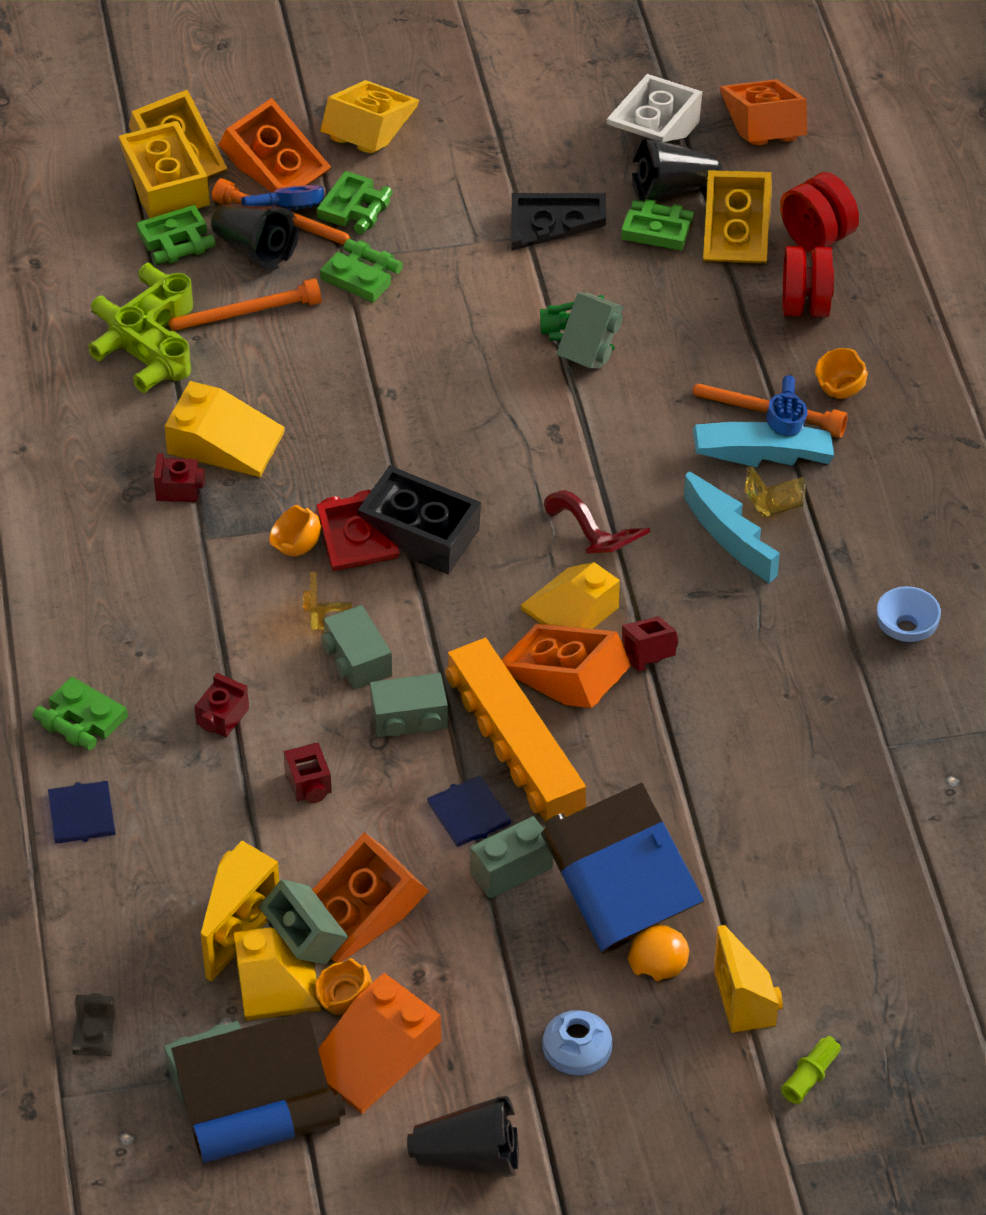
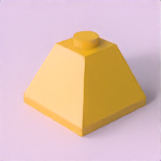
(576, 598)
(272, 977)
(744, 985)

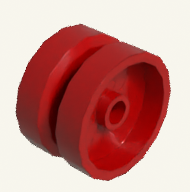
(819, 211)
(811, 282)

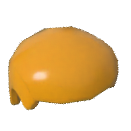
(841, 373)
(295, 531)
(658, 952)
(341, 985)

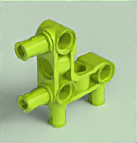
(142, 324)

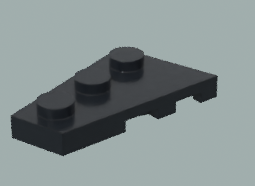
(553, 216)

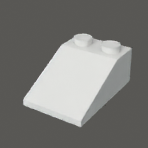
(658, 110)

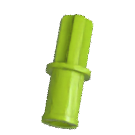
(810, 1070)

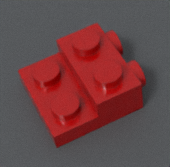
(349, 537)

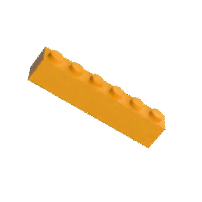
(515, 730)

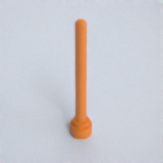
(226, 193)
(306, 293)
(833, 421)

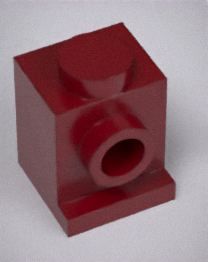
(177, 479)
(648, 641)
(222, 705)
(309, 780)

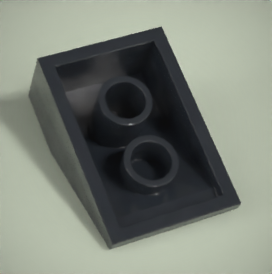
(422, 518)

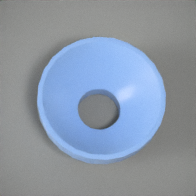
(908, 605)
(572, 1054)

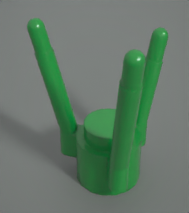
(555, 319)

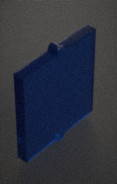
(468, 811)
(81, 812)

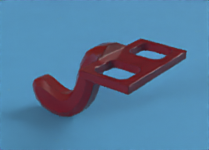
(601, 541)

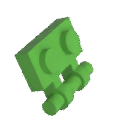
(345, 202)
(657, 224)
(173, 228)
(357, 277)
(87, 708)

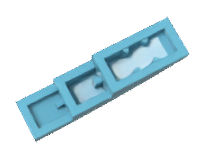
(753, 441)
(724, 521)

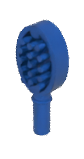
(288, 197)
(786, 411)

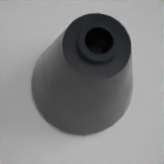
(669, 169)
(257, 232)
(469, 1140)

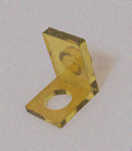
(776, 497)
(319, 610)

